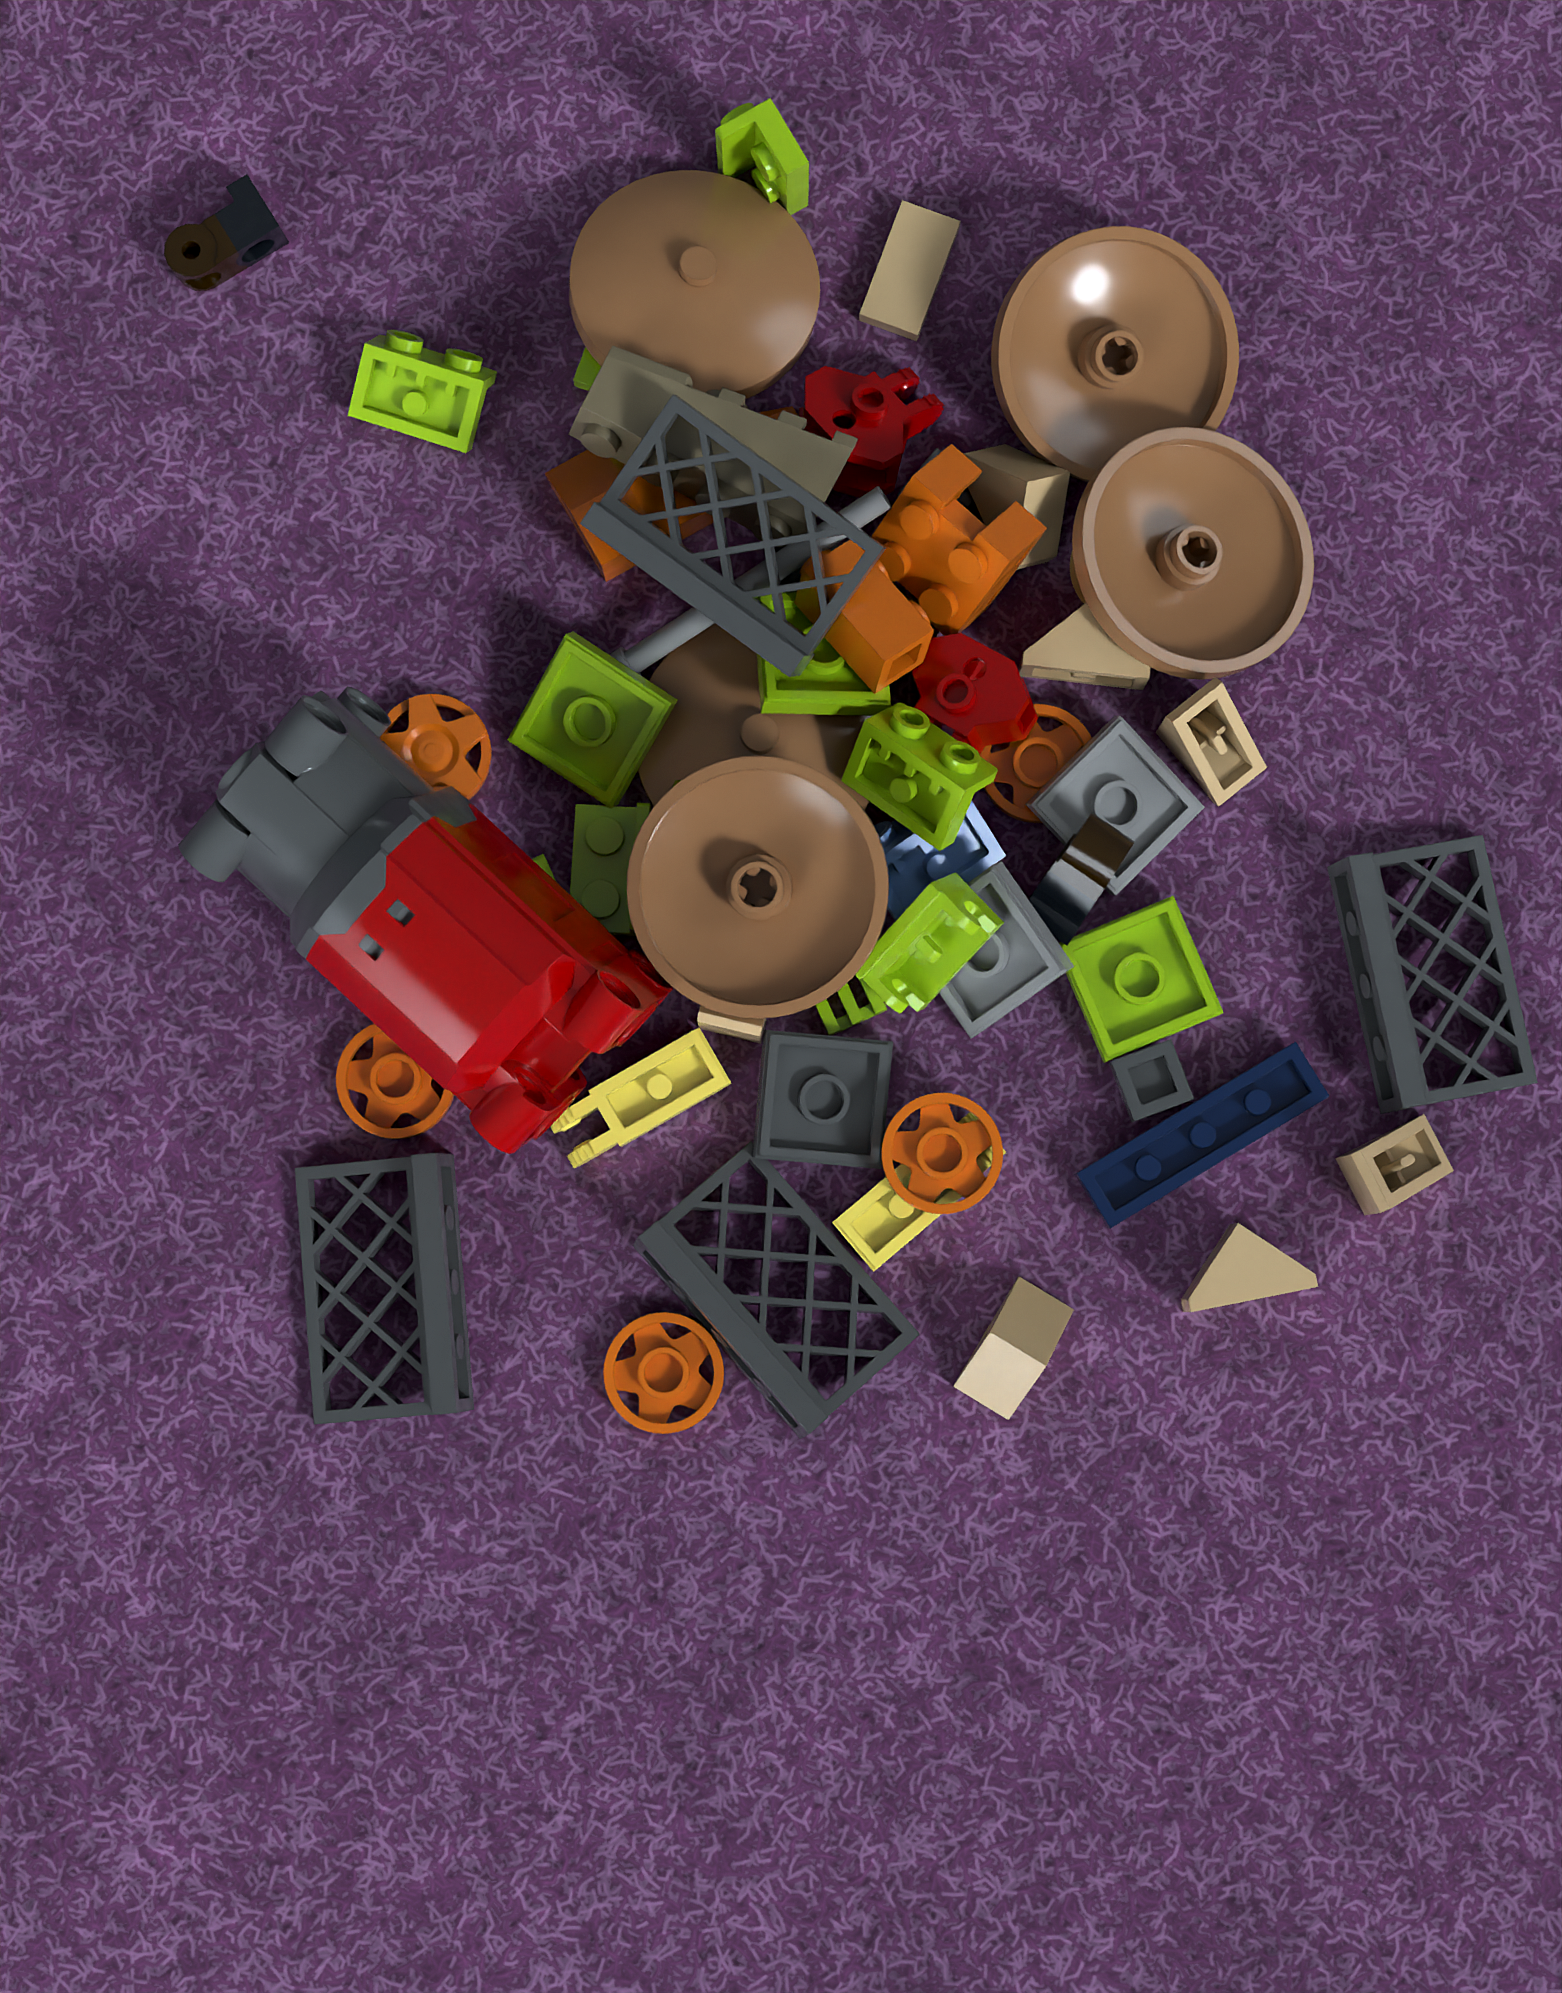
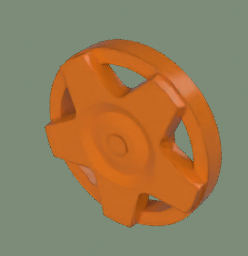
(440, 747)
(1034, 761)
(392, 1086)
(942, 1153)
(663, 1372)

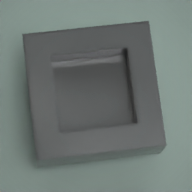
(1151, 1080)

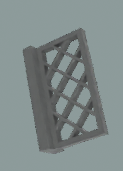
(702, 584)
(1380, 984)
(438, 1288)
(732, 1324)

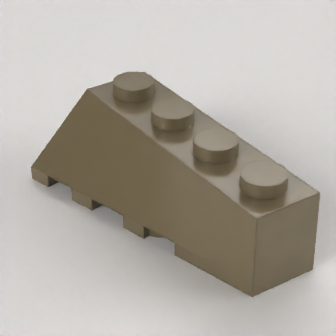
(635, 390)

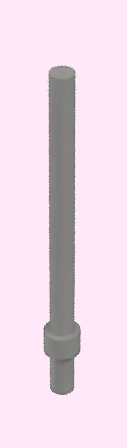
(788, 560)

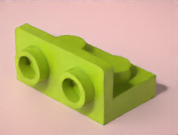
(762, 139)
(421, 390)
(916, 773)
(601, 861)

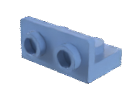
(916, 863)

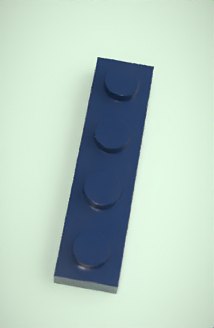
(1201, 1135)

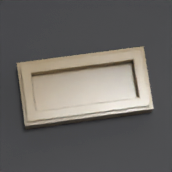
(909, 270)

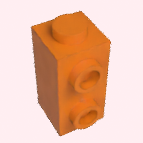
(878, 628)

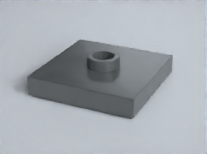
(822, 1099)

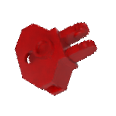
(872, 413)
(973, 692)

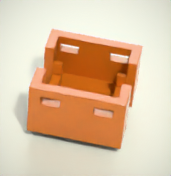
(945, 550)

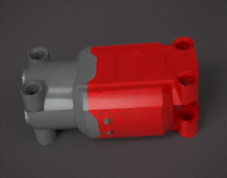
(425, 916)

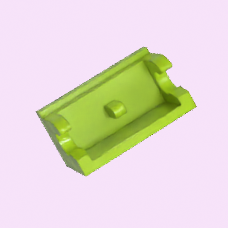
(929, 944)

